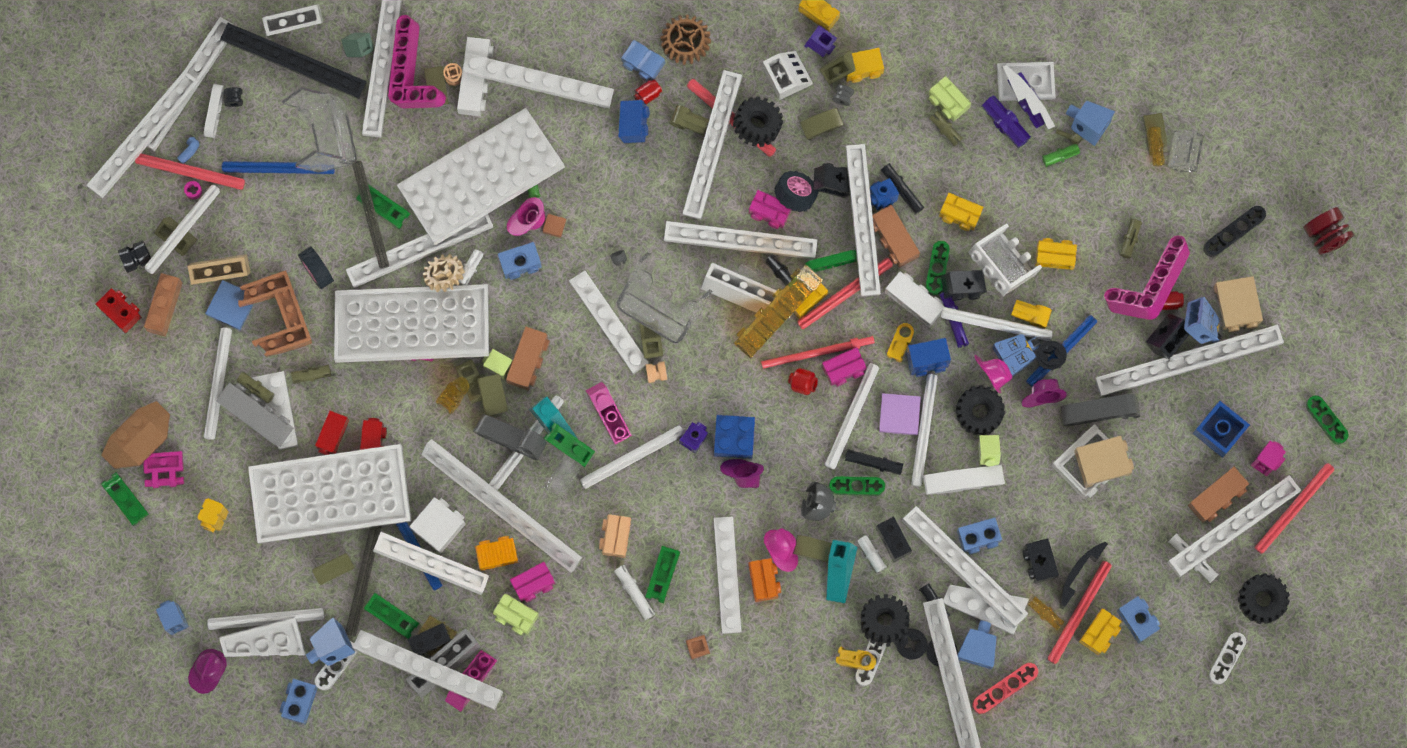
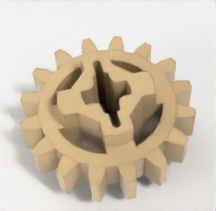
(443, 273)

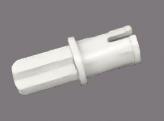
(470, 267)
(871, 554)

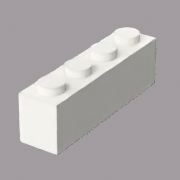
(474, 87)
(737, 288)

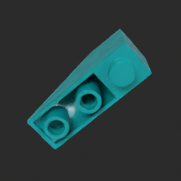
(840, 570)

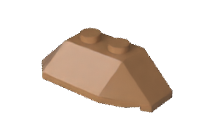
(137, 437)

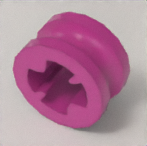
(189, 194)

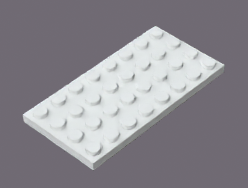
(480, 176)
(411, 323)
(329, 493)

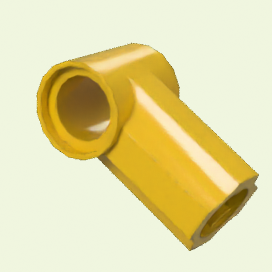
(1036, 315)

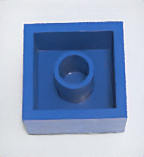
(928, 357)
(1221, 429)
(734, 436)

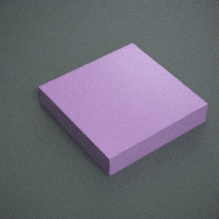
(899, 414)

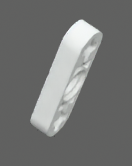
(214, 108)
(1238, 648)
(323, 674)
(870, 674)

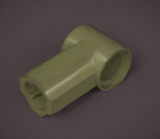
(686, 119)

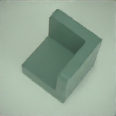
(357, 44)

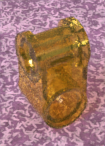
(451, 396)

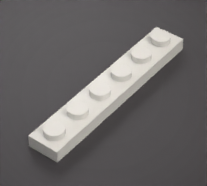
(608, 322)
(431, 563)
(727, 575)

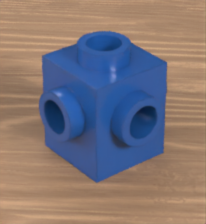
(883, 194)

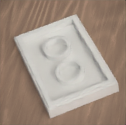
(1039, 77)

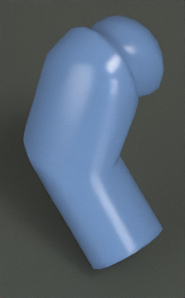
(193, 145)

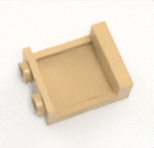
(1238, 303)
(1103, 461)

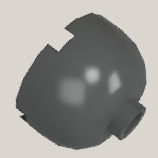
(818, 503)

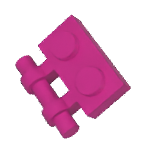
(164, 463)

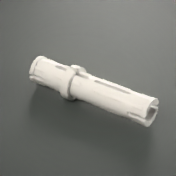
(1180, 545)
(629, 584)

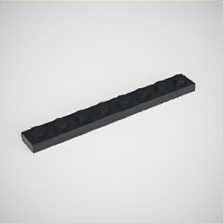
(293, 60)

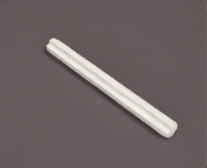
(182, 229)
(995, 323)
(217, 383)
(851, 416)
(924, 430)
(515, 457)
(632, 457)
(264, 618)

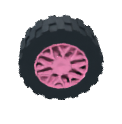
(795, 191)
(315, 267)

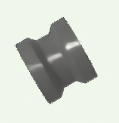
(843, 95)

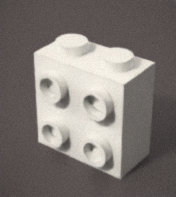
(438, 524)

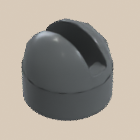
(618, 257)

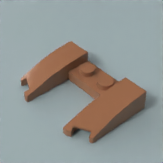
(278, 287)

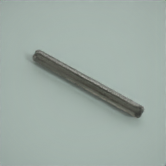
(370, 214)
(362, 581)

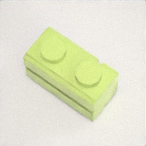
(949, 99)
(515, 614)

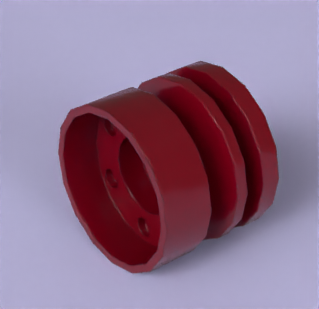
(1329, 231)

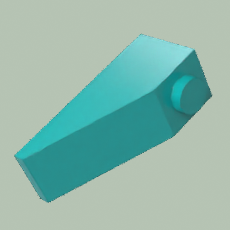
(548, 414)

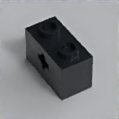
(831, 180)
(963, 285)
(1168, 336)
(893, 539)
(1042, 550)
(430, 640)

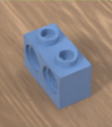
(977, 530)
(304, 702)

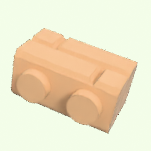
(616, 536)

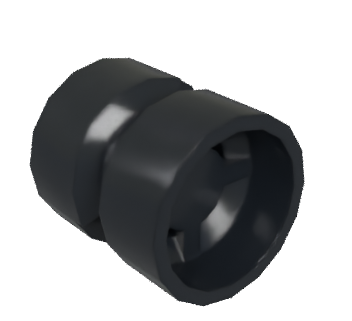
(134, 256)

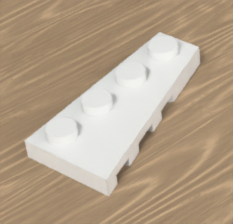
(281, 403)
(972, 604)
(275, 638)

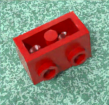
(118, 310)

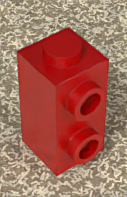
(331, 433)
(372, 433)

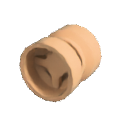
(453, 78)
(656, 372)

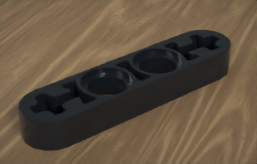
(1233, 229)

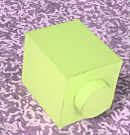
(497, 363)
(989, 450)

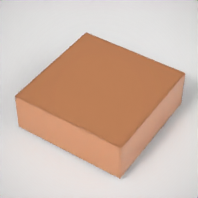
(554, 225)
(697, 647)

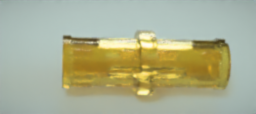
(1156, 146)
(1046, 613)

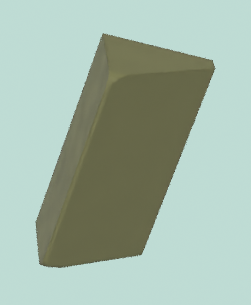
(838, 67)
(166, 228)
(492, 394)
(333, 568)

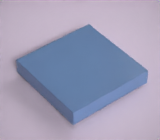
(225, 306)

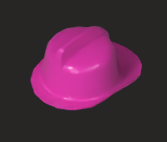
(528, 217)
(996, 371)
(781, 546)

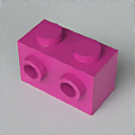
(1269, 458)

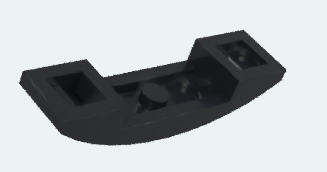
(1068, 592)

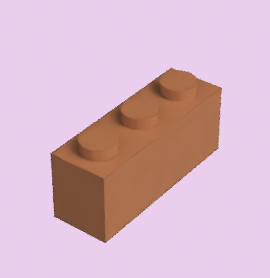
(894, 237)
(163, 304)
(528, 358)
(1219, 495)

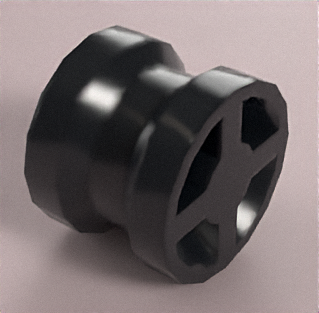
(233, 97)

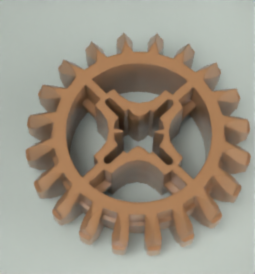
(698, 29)

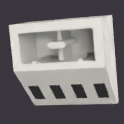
(786, 74)

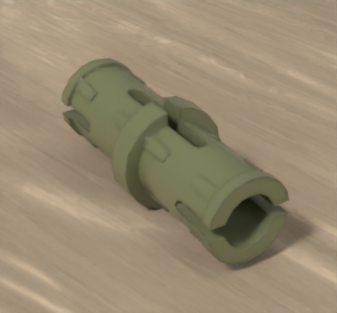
(946, 128)
(1130, 238)
(311, 374)
(255, 387)

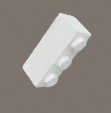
(292, 19)
(914, 299)

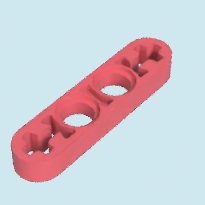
(1004, 687)

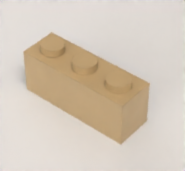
(219, 269)

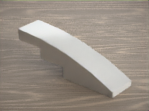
(1023, 91)
(963, 479)

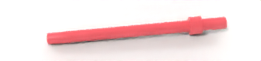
(855, 342)

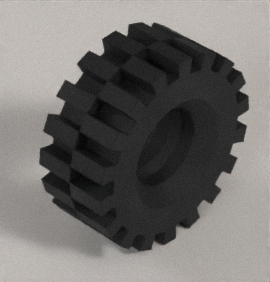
(760, 110)
(983, 396)
(1274, 588)
(885, 633)

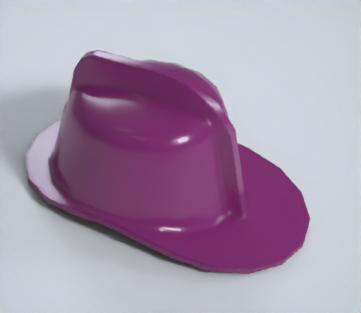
(1044, 392)
(744, 473)
(207, 671)

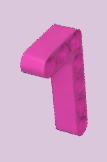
(407, 70)
(1151, 301)

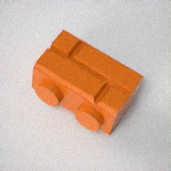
(763, 580)

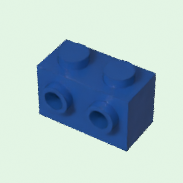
(633, 121)

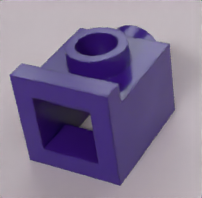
(821, 41)
(691, 443)

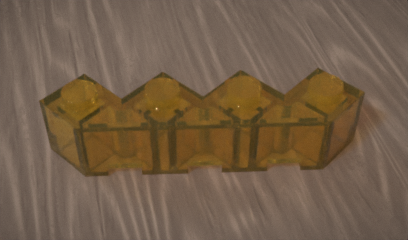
(778, 311)

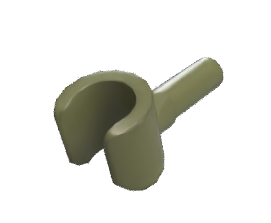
(1075, 138)

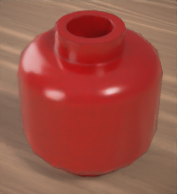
(803, 381)

